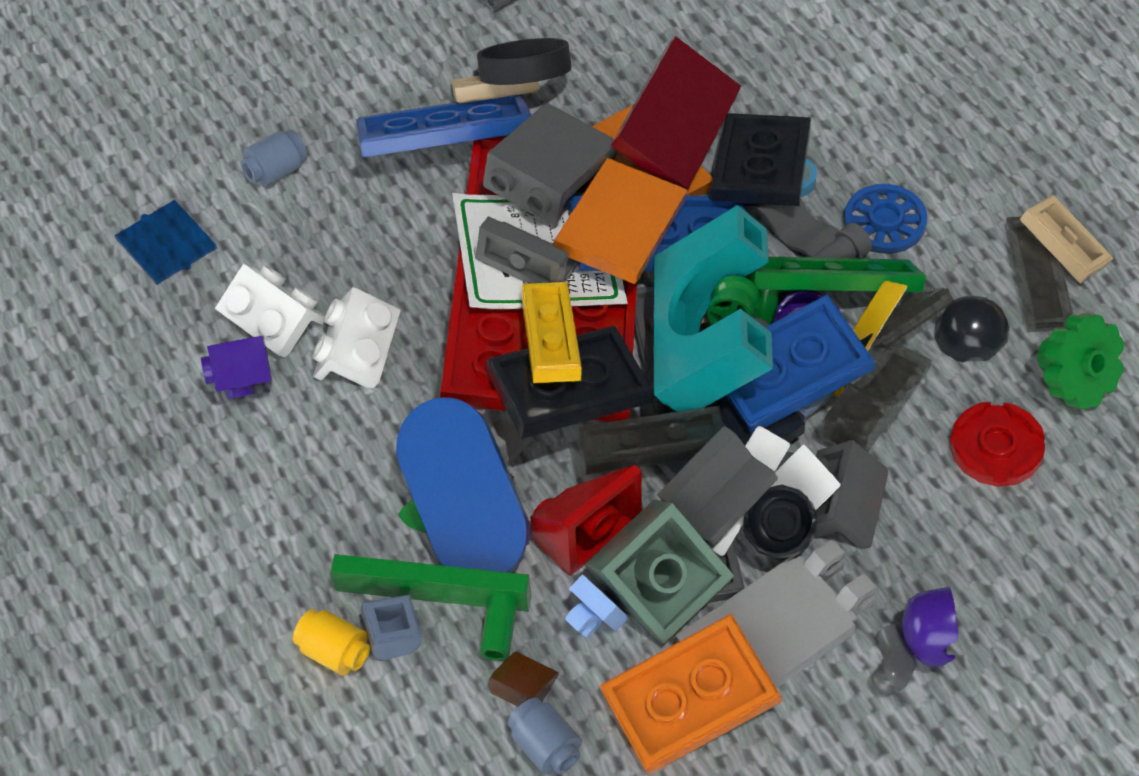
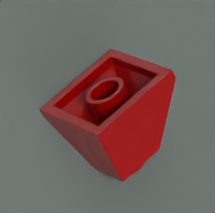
(587, 517)

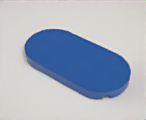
(462, 487)

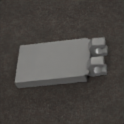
(794, 613)

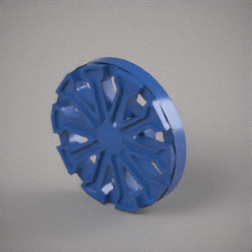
(888, 216)

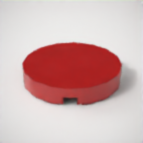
(993, 456)

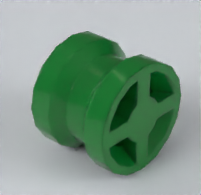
(731, 295)

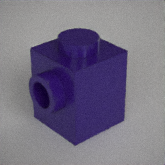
(237, 366)

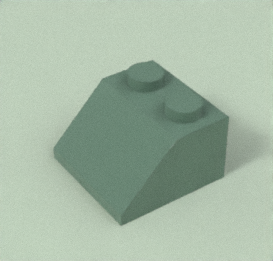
(659, 570)

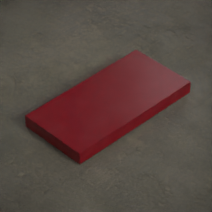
(676, 115)

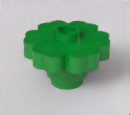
(1082, 360)

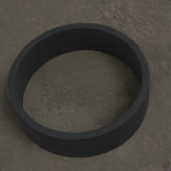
(524, 61)

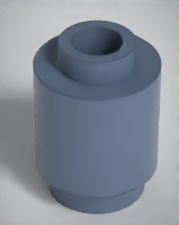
(273, 157)
(545, 736)

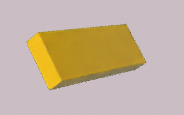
(551, 332)

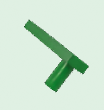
(829, 275)
(498, 591)

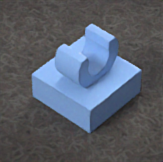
(593, 609)

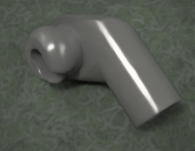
(898, 664)

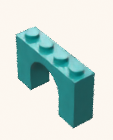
(708, 364)

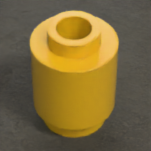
(331, 641)

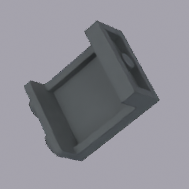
(546, 161)

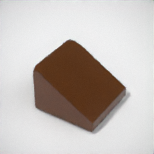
(521, 679)

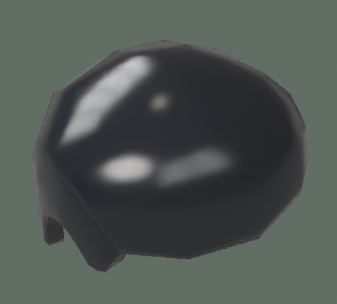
(972, 329)
(781, 522)

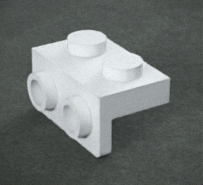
(268, 309)
(356, 338)

